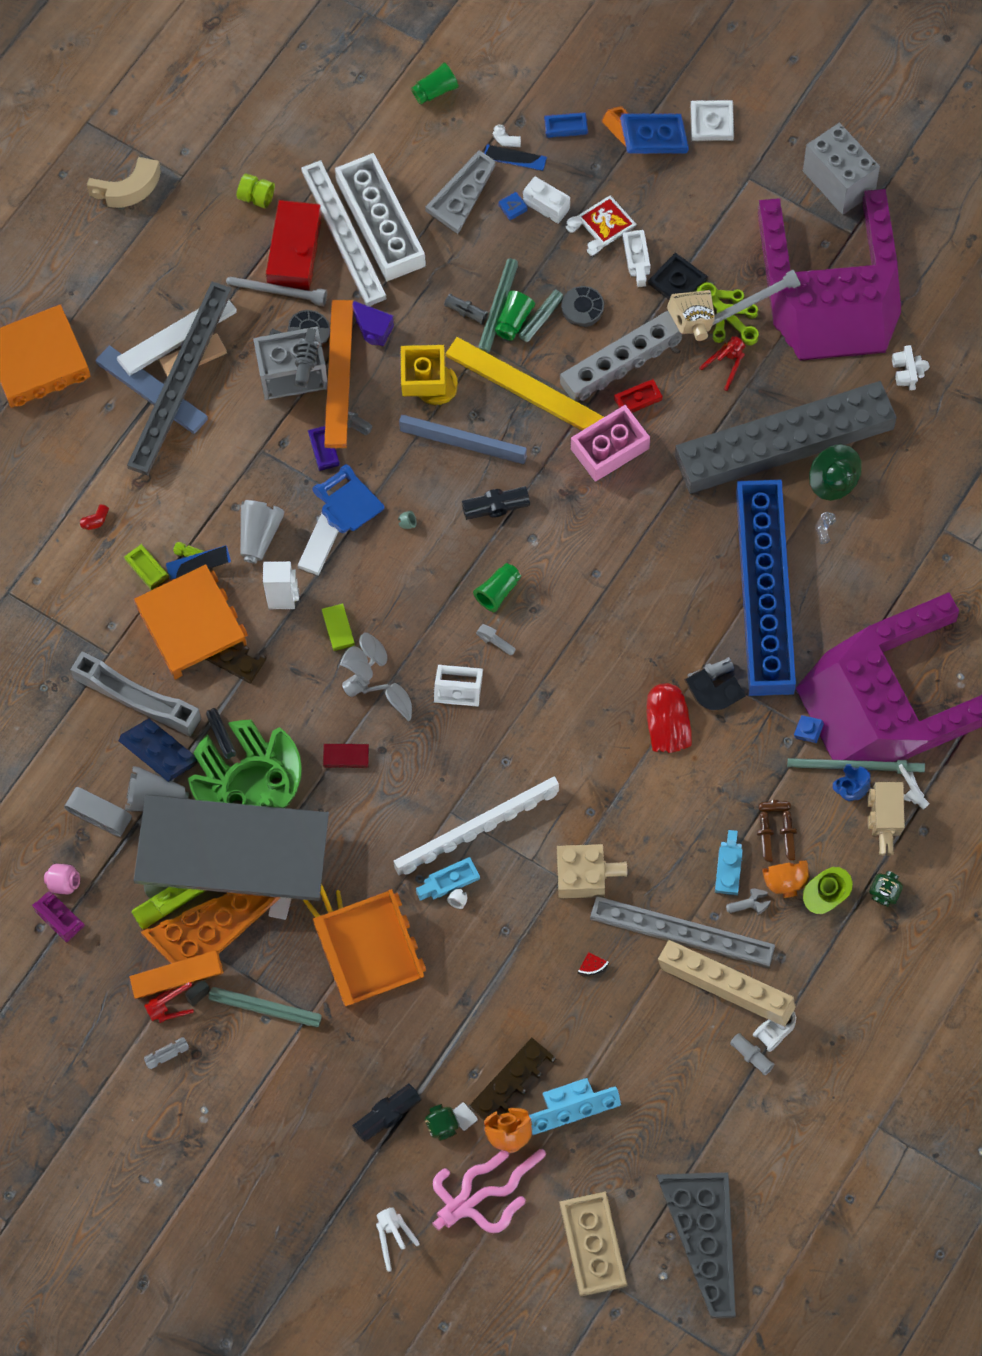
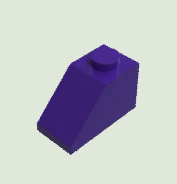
(373, 323)

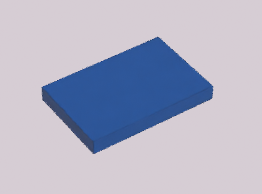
(654, 133)

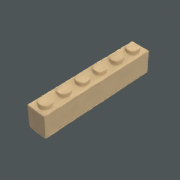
(726, 983)

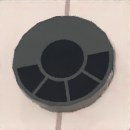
(582, 306)
(308, 319)

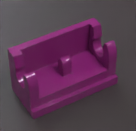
(58, 916)

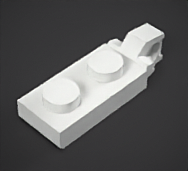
(637, 255)

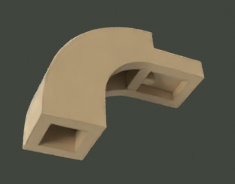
(130, 190)

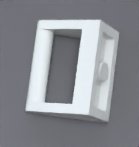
(455, 691)

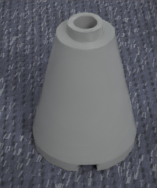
(258, 528)
(150, 784)

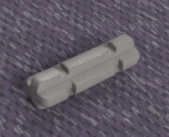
(166, 1053)

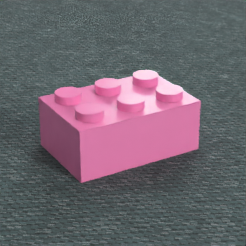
(610, 443)

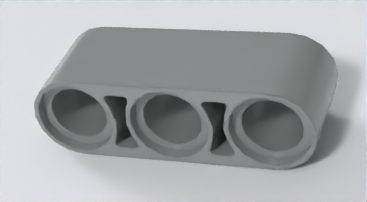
(98, 811)

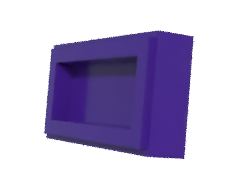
(325, 457)

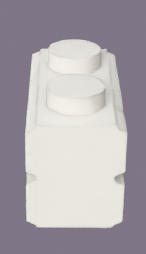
(546, 199)

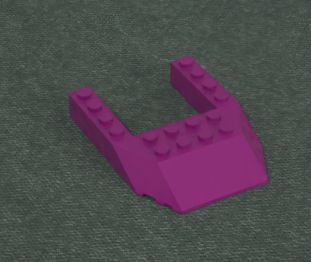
(838, 308)
(863, 702)

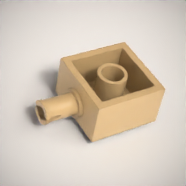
(887, 813)
(584, 871)

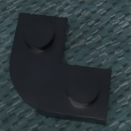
(710, 696)

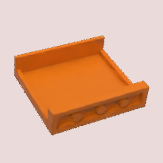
(39, 356)
(190, 619)
(369, 947)

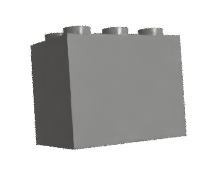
(840, 168)
(277, 365)

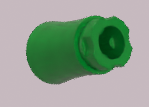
(435, 84)
(514, 314)
(497, 587)

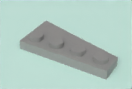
(459, 195)

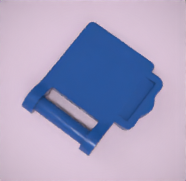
(349, 505)

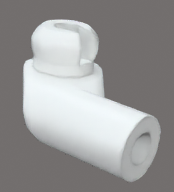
(504, 139)

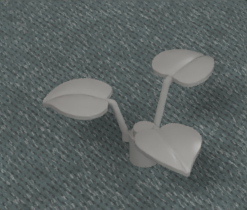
(357, 662)

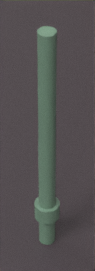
(869, 765)

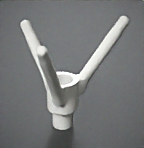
(914, 793)

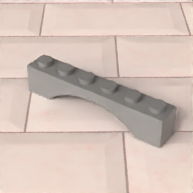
(161, 708)

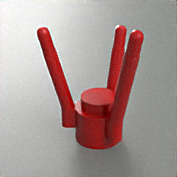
(731, 350)
(156, 1007)

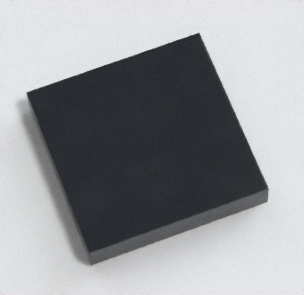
(677, 277)

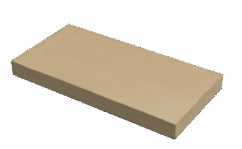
(593, 1244)

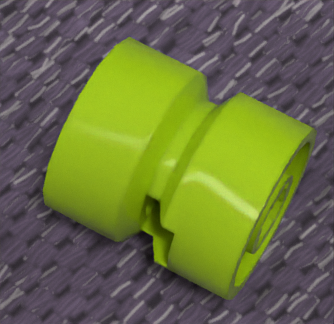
(254, 190)

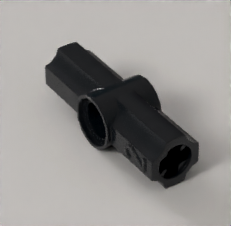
(495, 503)
(386, 1112)

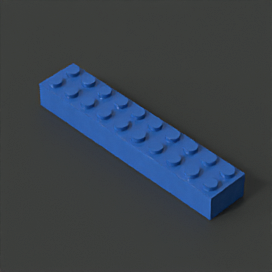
(765, 588)

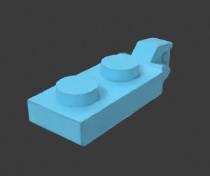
(729, 865)
(448, 879)

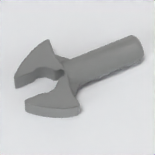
(488, 634)
(750, 903)

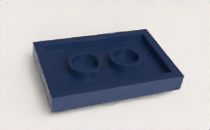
(158, 749)

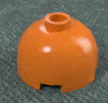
(787, 878)
(509, 1130)

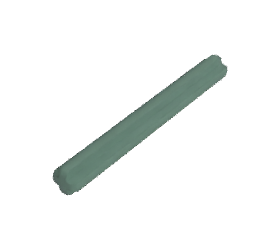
(498, 304)
(265, 1007)

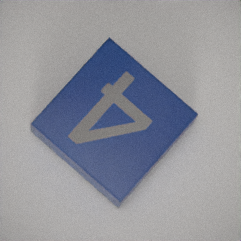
(512, 206)

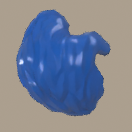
(854, 784)

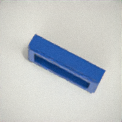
(566, 125)

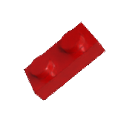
(639, 396)

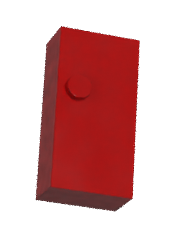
(294, 244)

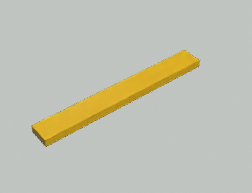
(522, 385)

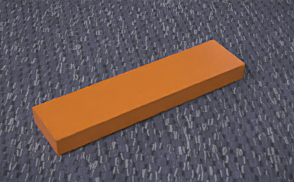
(176, 974)

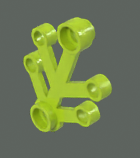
(733, 320)

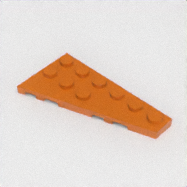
(207, 926)

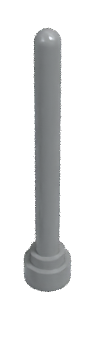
(789, 281)
(317, 296)

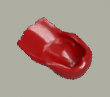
(668, 719)

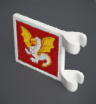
(604, 221)

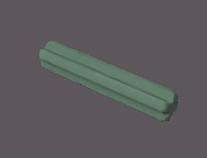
(541, 316)

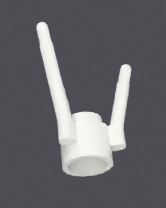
(390, 1222)

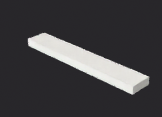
(163, 342)

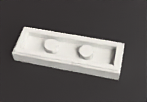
(318, 547)

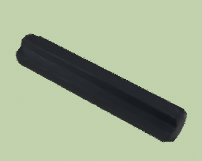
(221, 733)

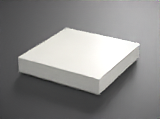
(712, 120)

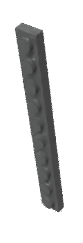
(179, 378)

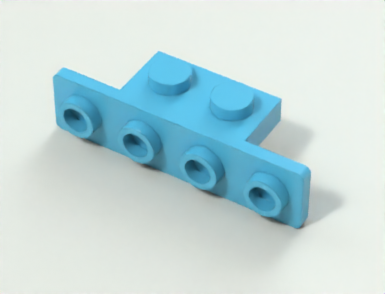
(572, 1104)

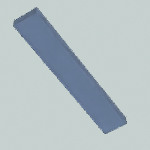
(150, 389)
(463, 439)

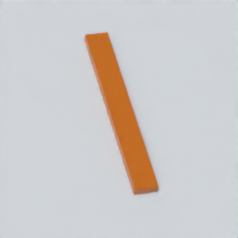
(339, 374)

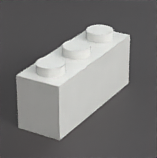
(280, 585)

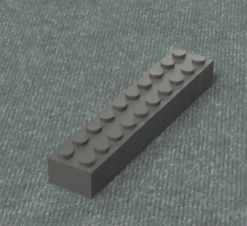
(784, 437)

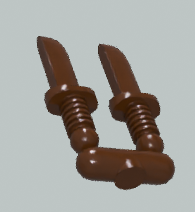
(787, 831)

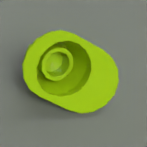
(827, 890)

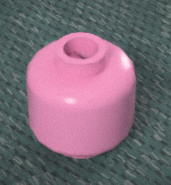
(62, 879)

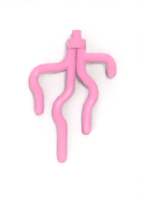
(459, 1207)

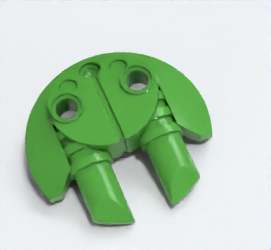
(251, 777)

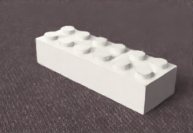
(380, 217)

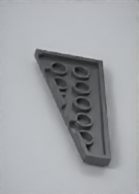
(703, 1221)

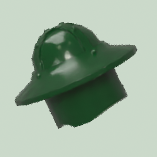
(835, 472)

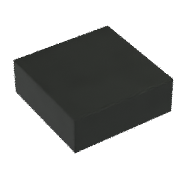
(197, 992)

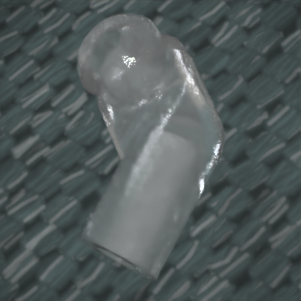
(822, 525)

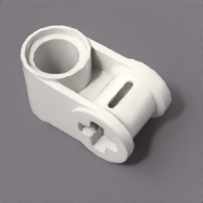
(772, 1033)

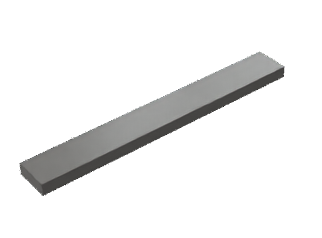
(682, 932)

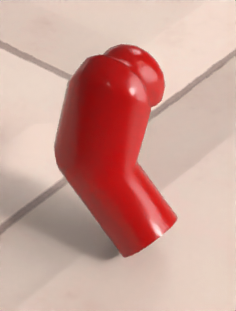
(96, 520)

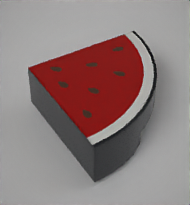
(592, 965)

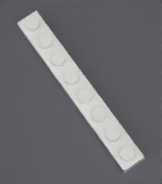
(344, 233)
(470, 829)

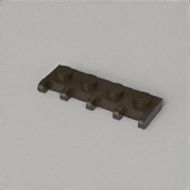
(238, 663)
(510, 1079)

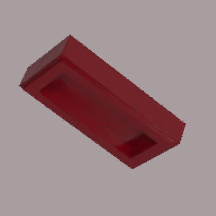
(346, 756)

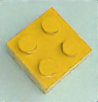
(423, 370)

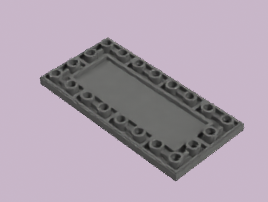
(231, 848)

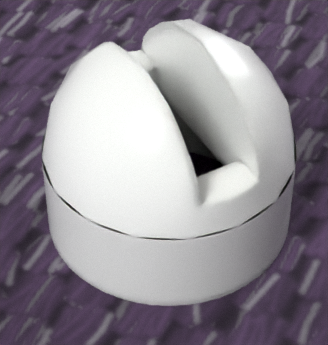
(457, 899)

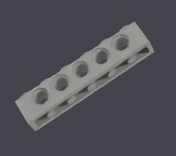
(626, 346)

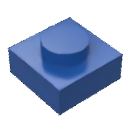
(808, 729)

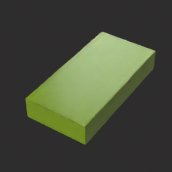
(146, 567)
(338, 627)

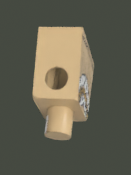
(692, 313)

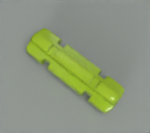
(180, 549)

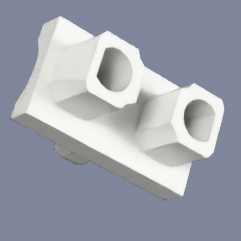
(906, 360)

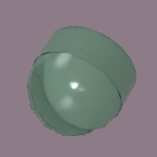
(407, 520)

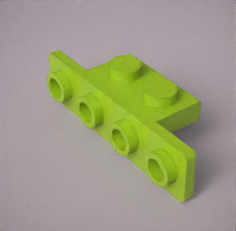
(162, 905)

